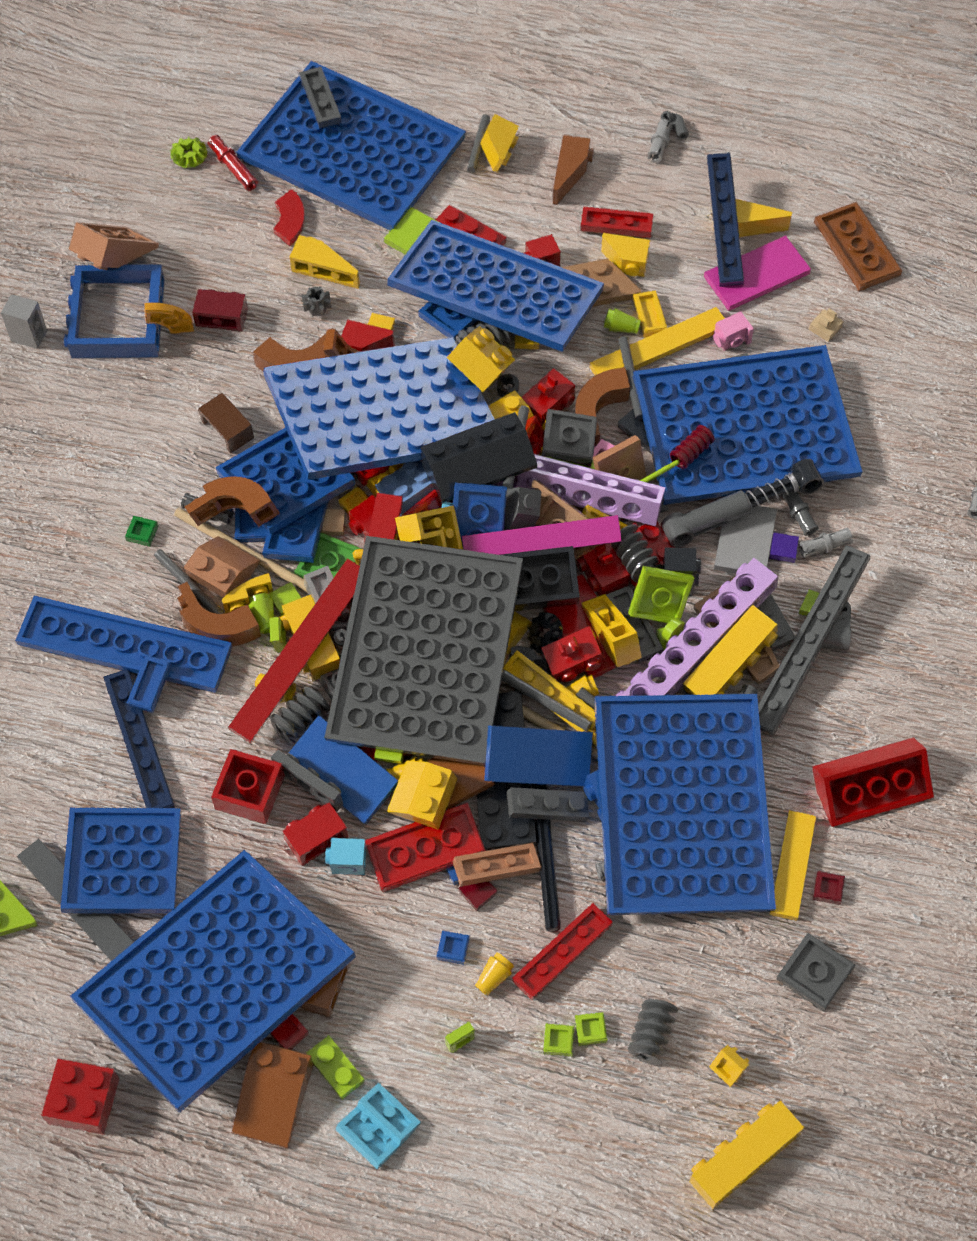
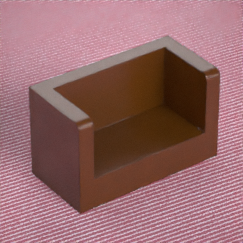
(227, 422)

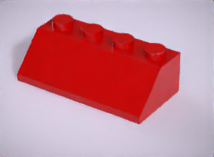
(873, 781)

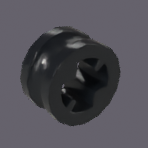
(507, 379)

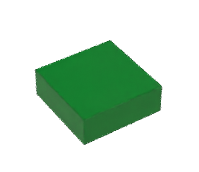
(141, 531)

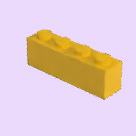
(733, 654)
(745, 1154)

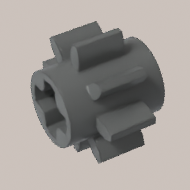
(316, 301)

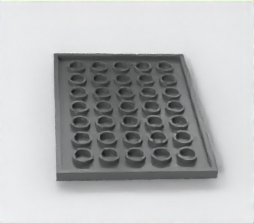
(424, 650)

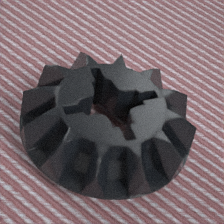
(544, 621)

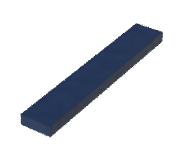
(725, 219)
(138, 742)

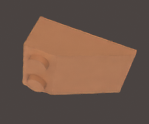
(109, 244)

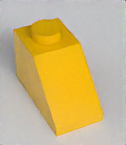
(626, 253)

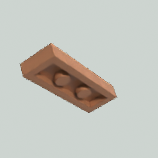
(496, 864)

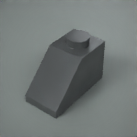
(522, 508)

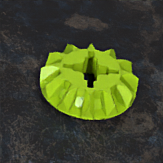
(188, 159)

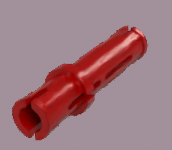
(227, 156)

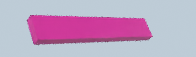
(565, 534)

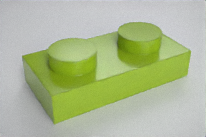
(335, 1067)

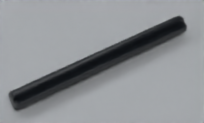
(547, 871)

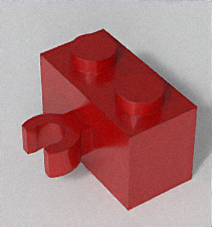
(552, 393)
(603, 570)
(574, 655)

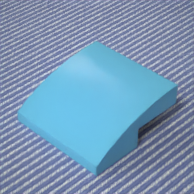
(377, 1126)

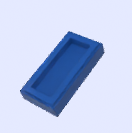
(149, 683)

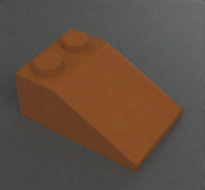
(272, 1094)

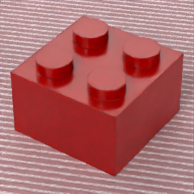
(248, 786)
(80, 1096)

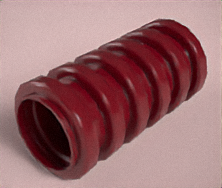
(692, 446)

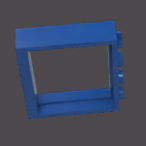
(113, 347)

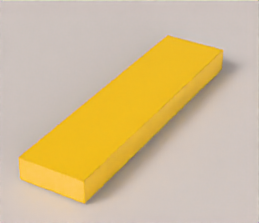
(793, 864)

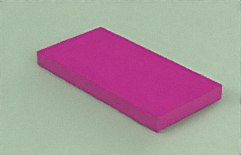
(763, 272)

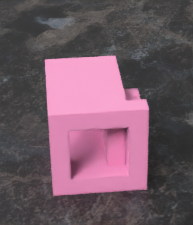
(733, 331)

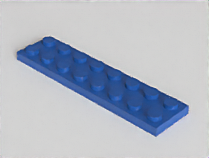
(122, 642)

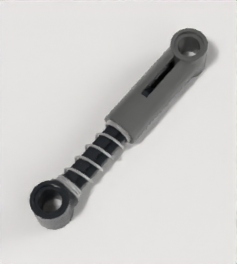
(682, 528)

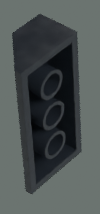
(478, 455)

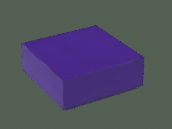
(784, 547)

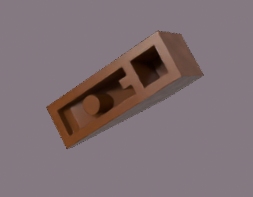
(572, 164)

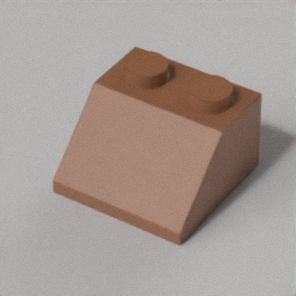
(220, 566)

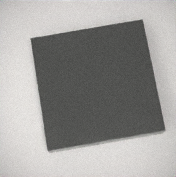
(569, 436)
(815, 972)

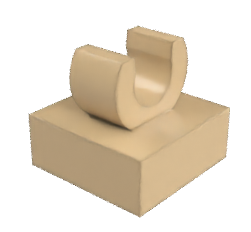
(826, 324)

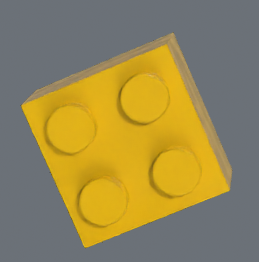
(481, 358)

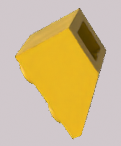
(497, 141)

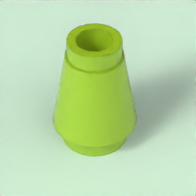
(621, 322)
(262, 609)

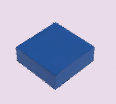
(453, 947)

